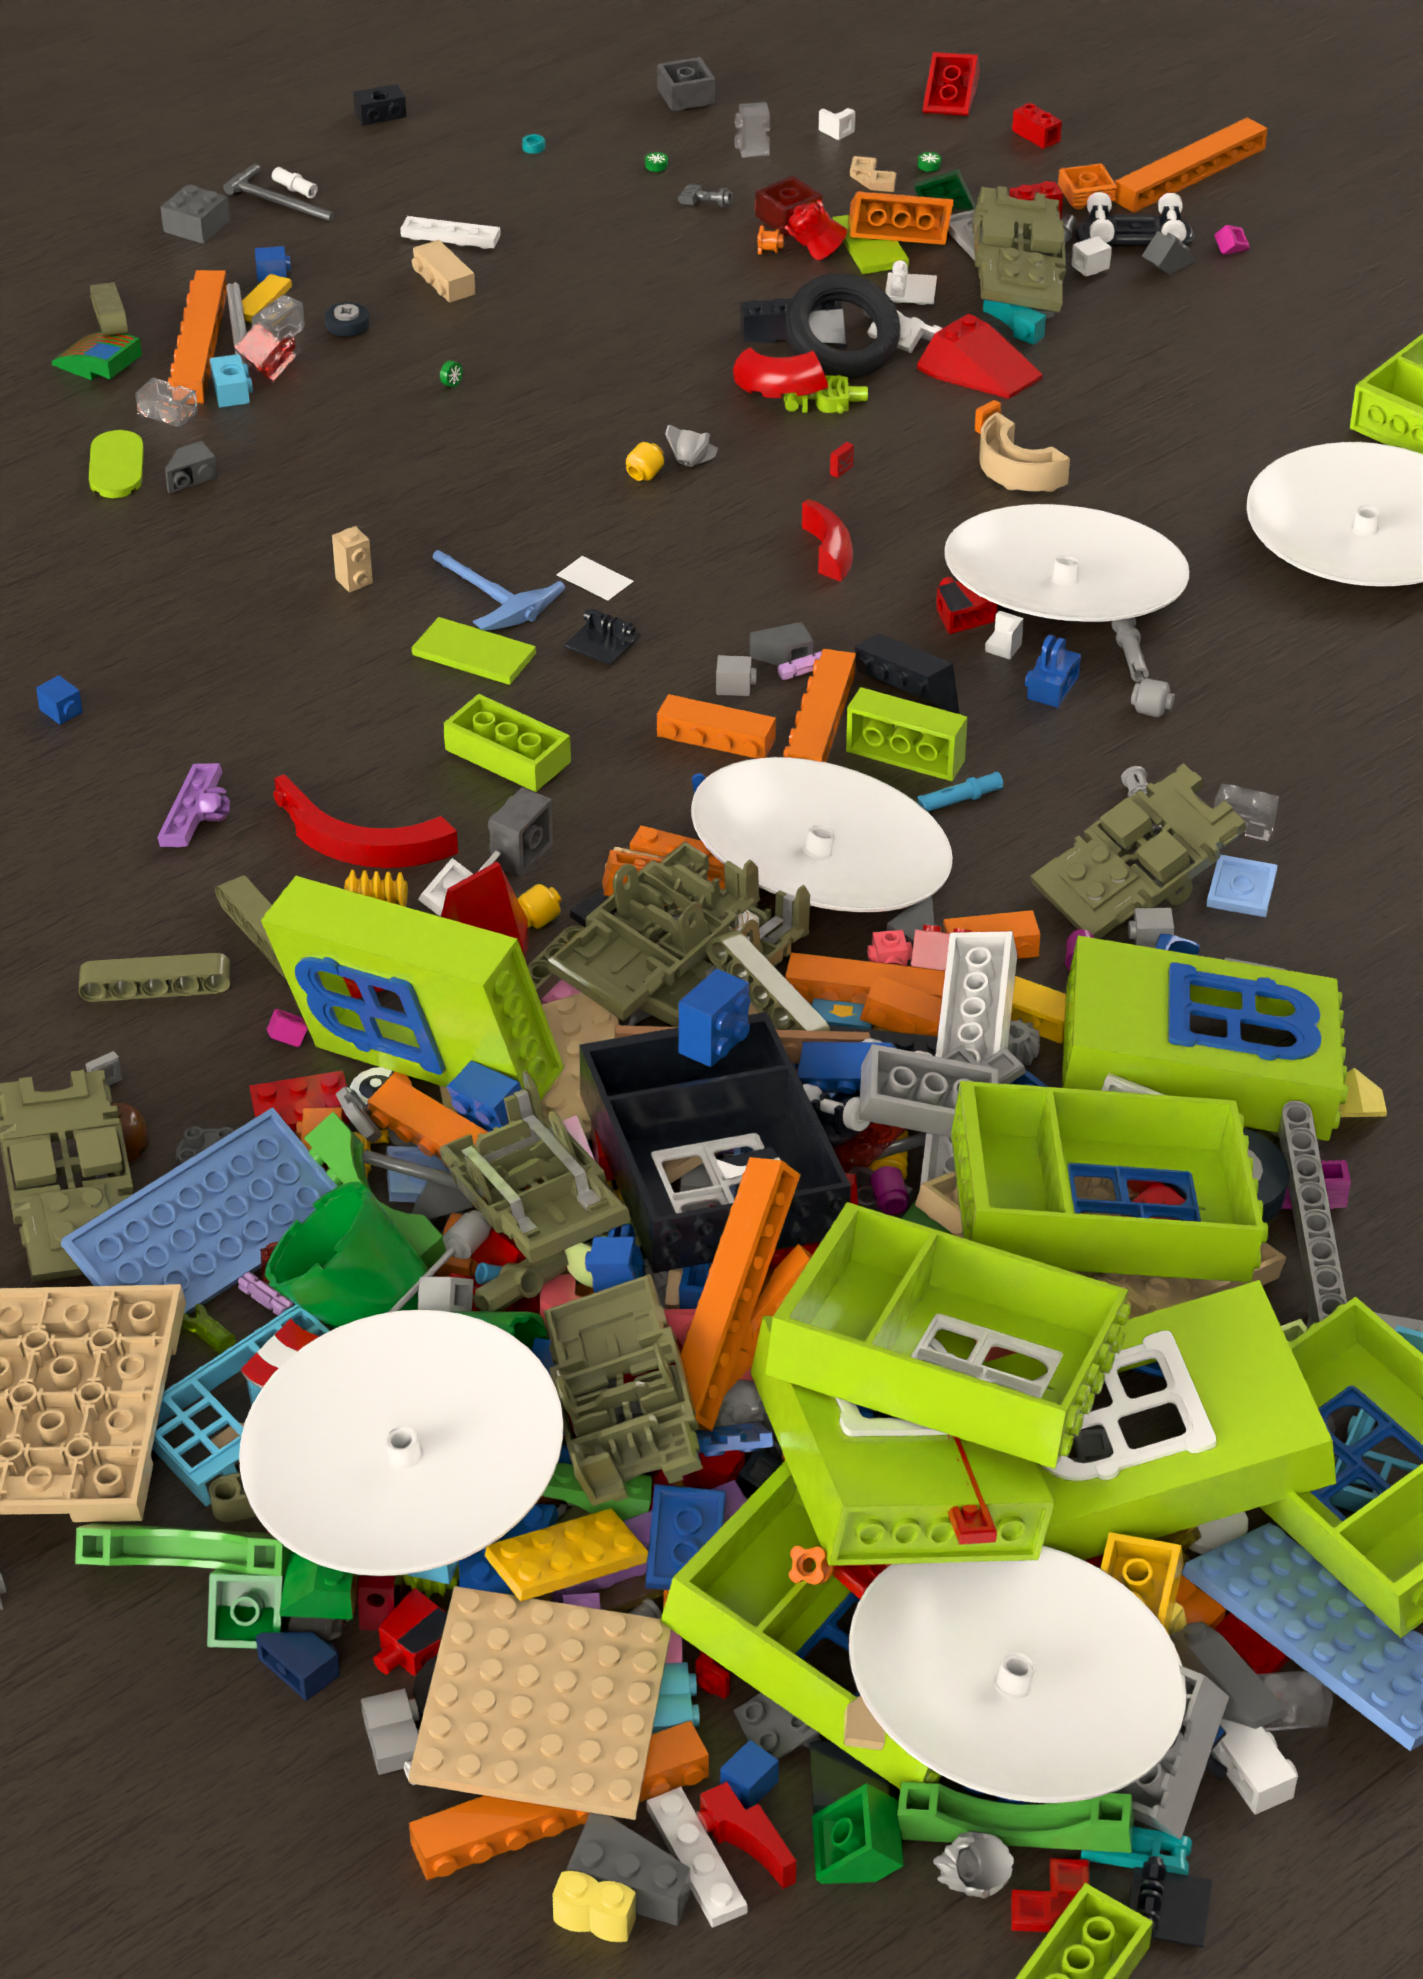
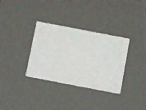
(595, 578)

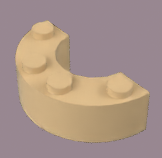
(1017, 466)

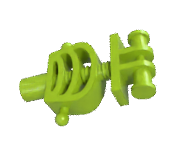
(831, 399)

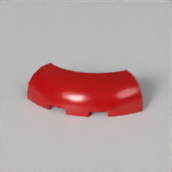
(779, 375)
(836, 545)

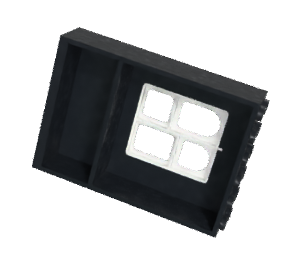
(666, 1107)

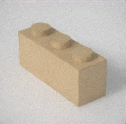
(443, 271)

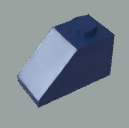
(299, 1660)

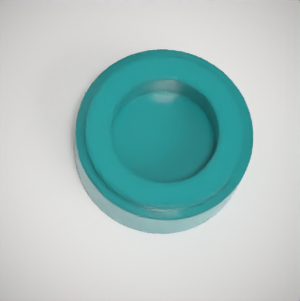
(533, 144)

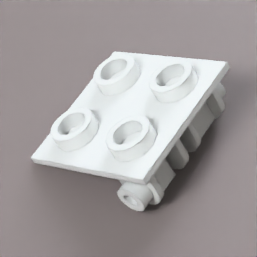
(910, 287)

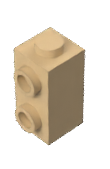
(352, 559)

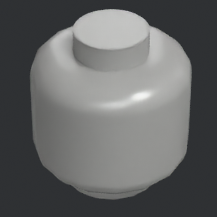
(1152, 697)

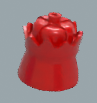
(816, 229)

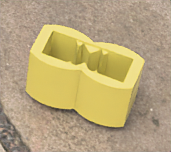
(594, 1906)

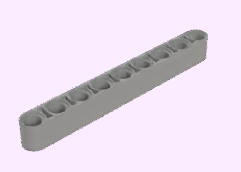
(1303, 1158)

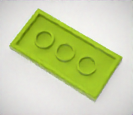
(872, 254)
(474, 650)

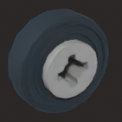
(347, 319)

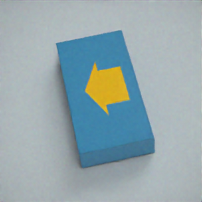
(841, 1013)

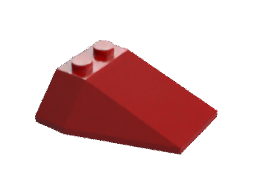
(978, 358)
(489, 904)

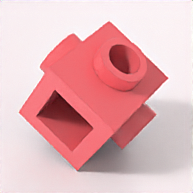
(890, 948)

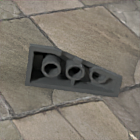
(1210, 1654)

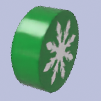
(656, 161)
(929, 161)
(451, 373)

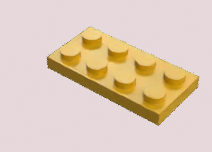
(566, 1554)

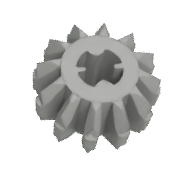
(1023, 1041)

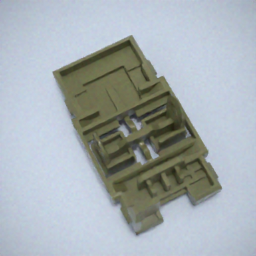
(604, 1340)

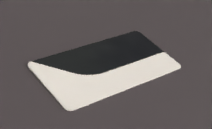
(736, 1165)

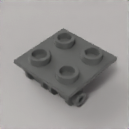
(774, 1726)

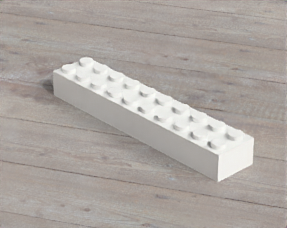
(972, 1014)

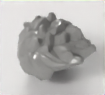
(741, 1405)
(975, 1864)

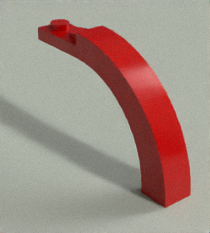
(363, 845)

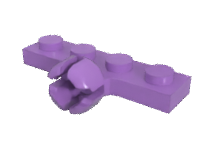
(196, 802)

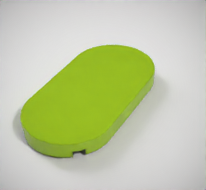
(116, 463)

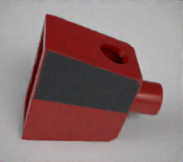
(961, 607)
(410, 1634)

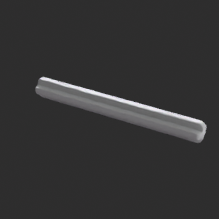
(236, 315)

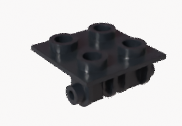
(603, 637)
(1172, 1901)

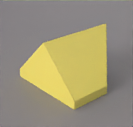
(1363, 1097)

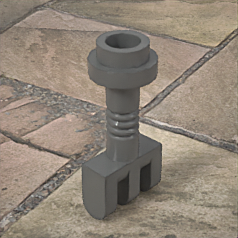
(694, 192)

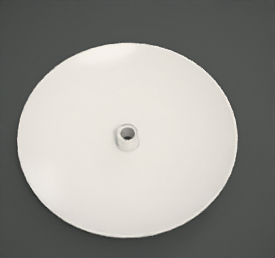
(1344, 512)
(1066, 562)
(823, 828)
(401, 1442)
(1019, 1675)

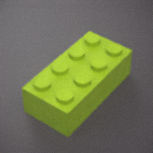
(906, 734)
(507, 742)
(1091, 1941)

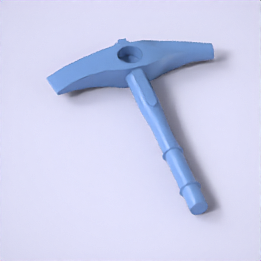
(515, 608)

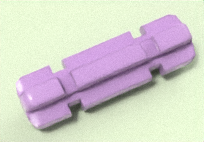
(798, 666)
(264, 1293)

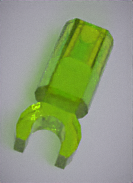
(209, 1330)

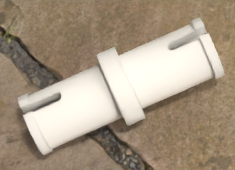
(294, 182)

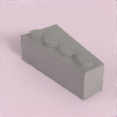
(1169, 1790)

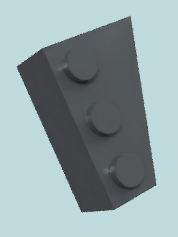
(620, 1855)

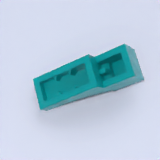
(1026, 323)

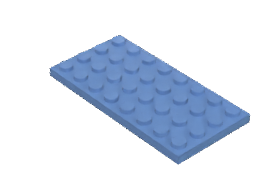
(206, 1215)
(1319, 1626)

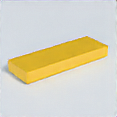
(264, 294)

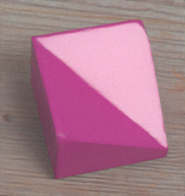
(1231, 239)
(287, 1028)

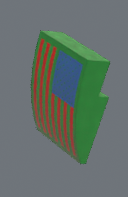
(99, 355)

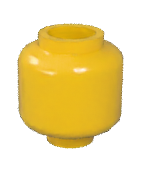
(645, 461)
(540, 905)

